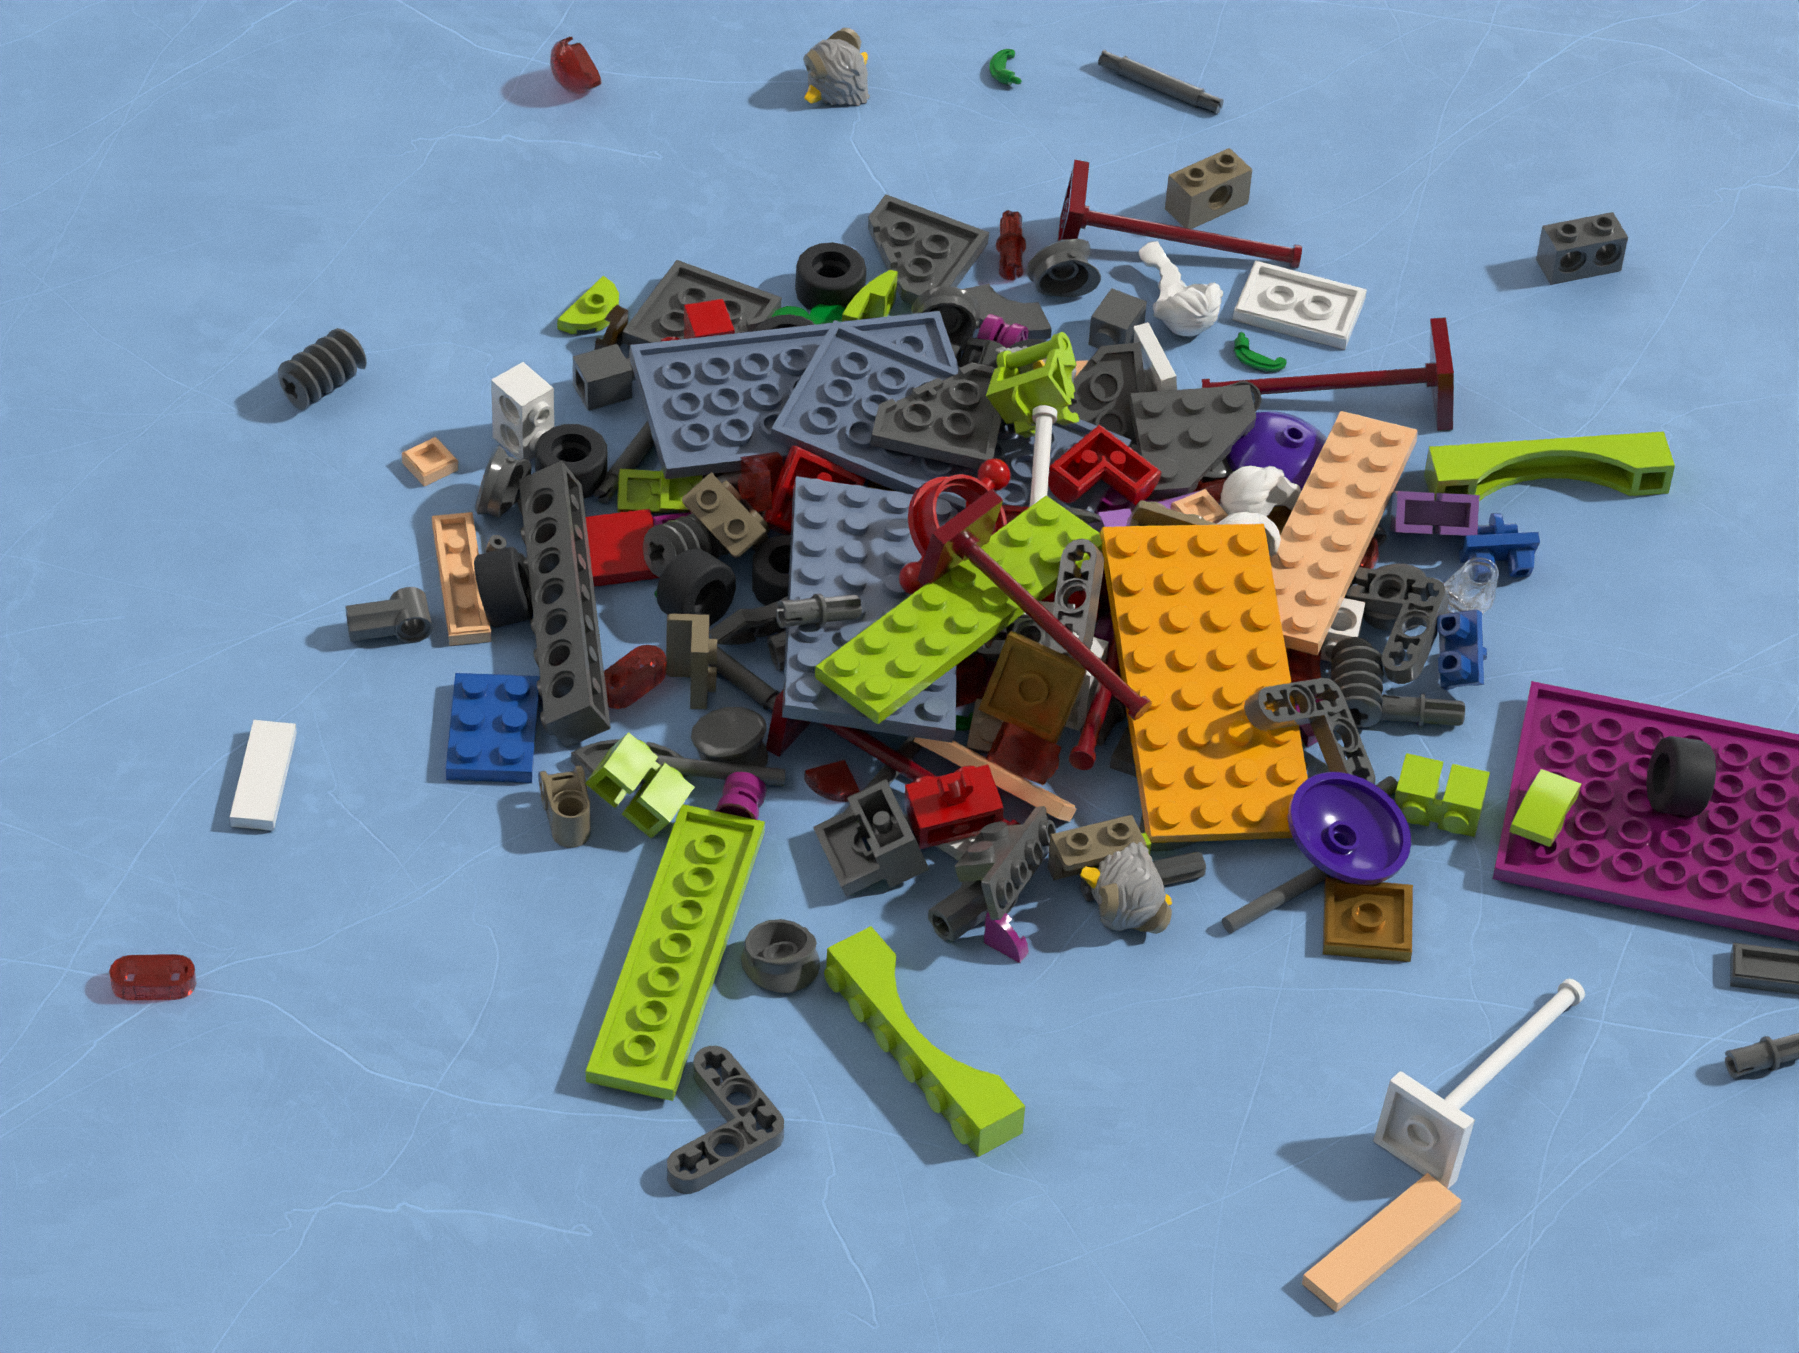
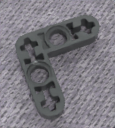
(1410, 612)
(1078, 620)
(1323, 717)
(738, 1130)

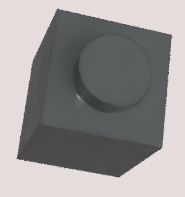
(1115, 319)
(602, 377)

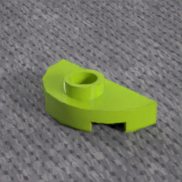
(590, 308)

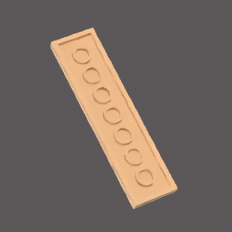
(1335, 523)

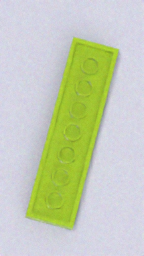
(952, 615)
(675, 953)

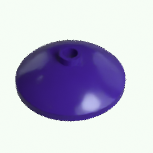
(1279, 442)
(1349, 828)

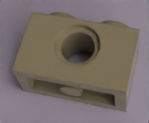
(1208, 189)

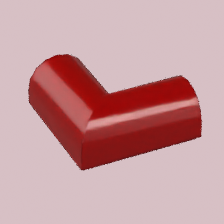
(1105, 459)
(806, 465)

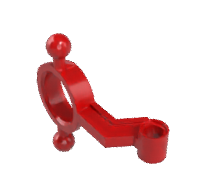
(923, 520)

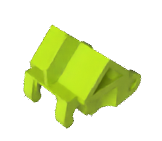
(1018, 394)

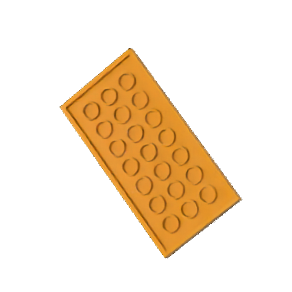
(1198, 639)

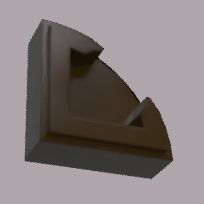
(618, 321)

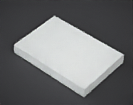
(1299, 305)

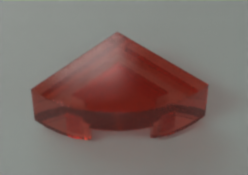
(832, 781)

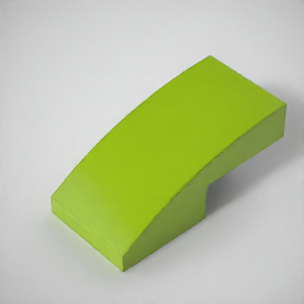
(874, 299)
(652, 491)
(1545, 807)

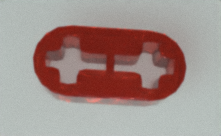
(636, 680)
(153, 977)

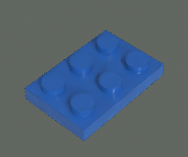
(493, 728)

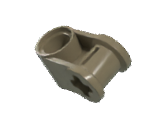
(566, 806)

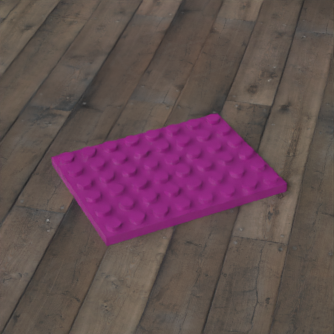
(1717, 868)

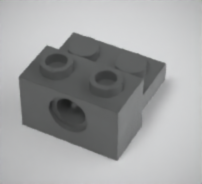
(893, 845)

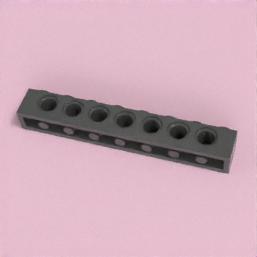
(563, 605)

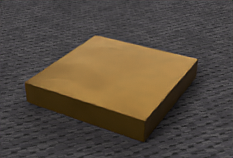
(1033, 687)
(1368, 920)

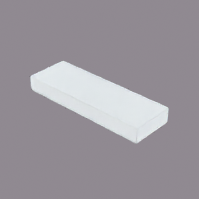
(263, 775)

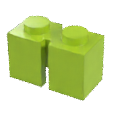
(658, 796)
(1462, 799)

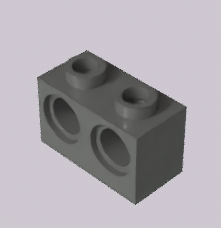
(1581, 248)

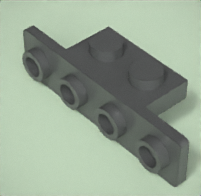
(1006, 859)

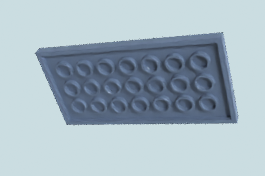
(724, 392)
(838, 405)
(854, 545)

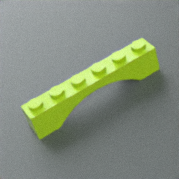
(1624, 462)
(973, 1101)

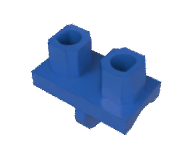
(1502, 543)
(1461, 649)

